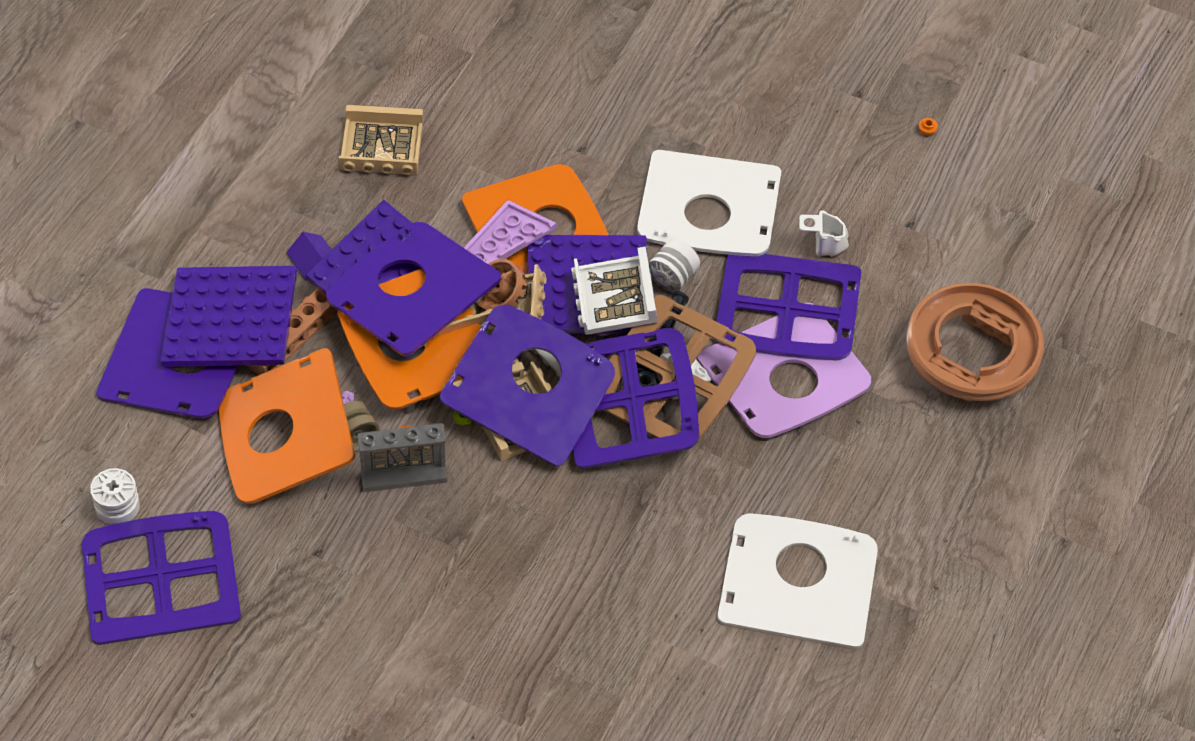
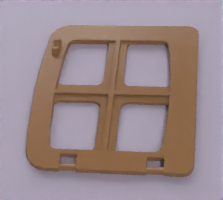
(705, 330)

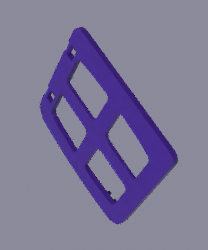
(789, 307)
(634, 396)
(160, 575)

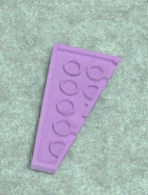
(509, 232)

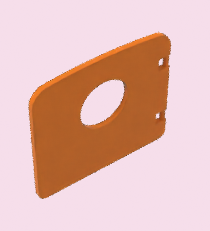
(541, 189)
(427, 373)
(319, 434)

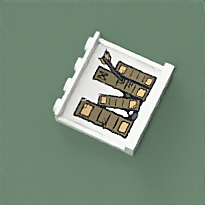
(615, 294)

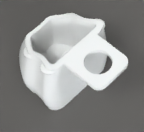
(830, 233)

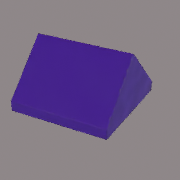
(308, 252)

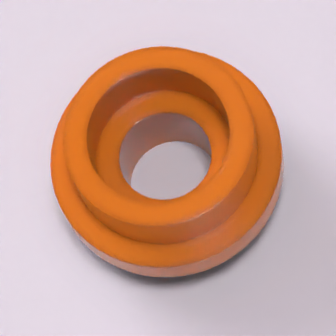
(928, 126)

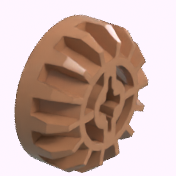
(511, 278)

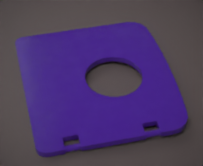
(451, 286)
(138, 372)
(538, 423)

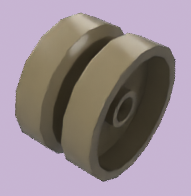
(359, 421)

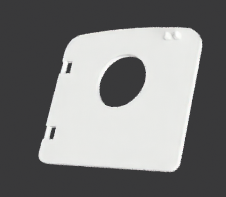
(742, 186)
(823, 613)

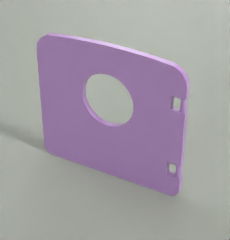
(774, 414)

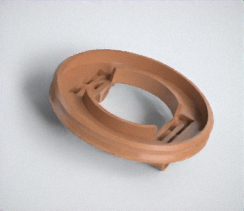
(998, 316)

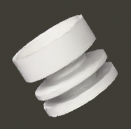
(673, 265)
(115, 496)

